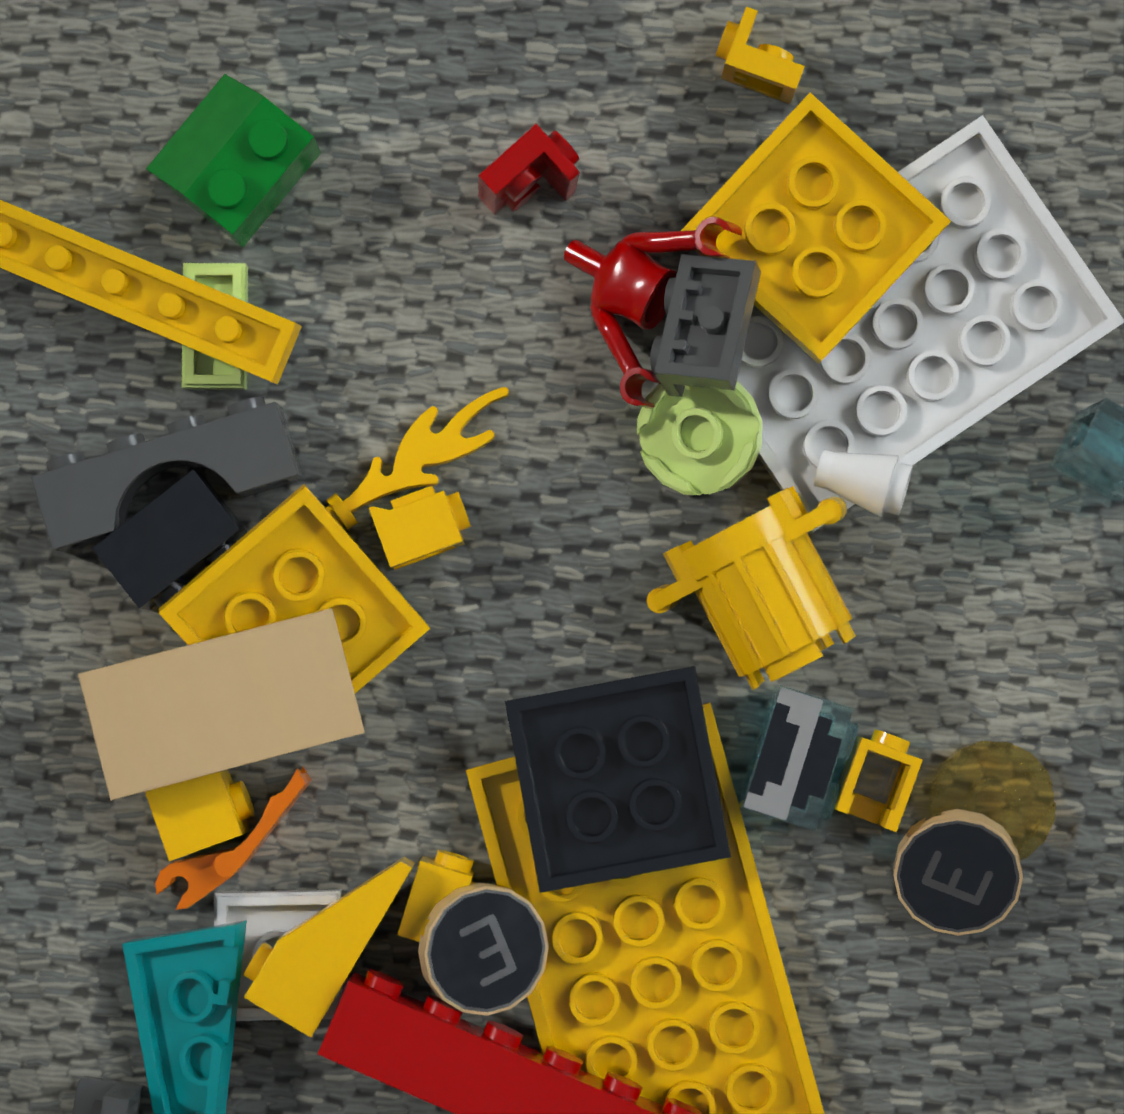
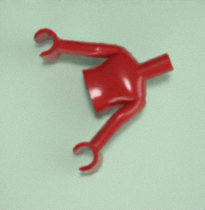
(634, 287)

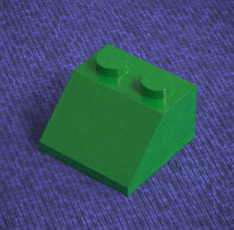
(235, 158)

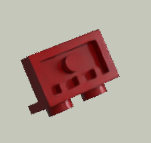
(515, 173)

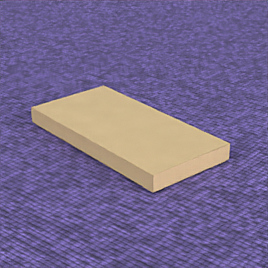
(221, 703)

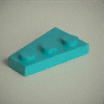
(186, 1014)

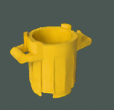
(764, 587)

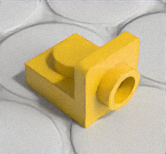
(764, 69)

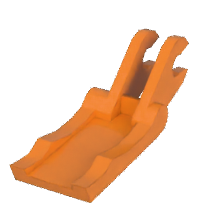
(212, 869)

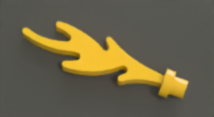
(416, 451)

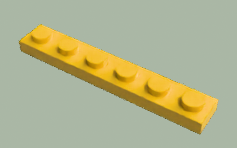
(145, 294)

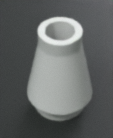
(865, 479)

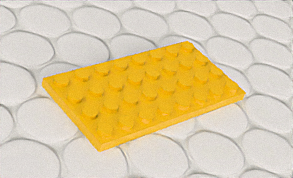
(662, 968)

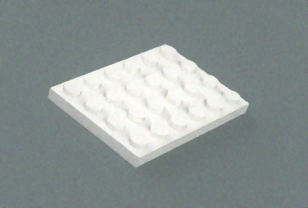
(948, 341)

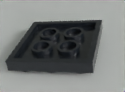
(617, 779)

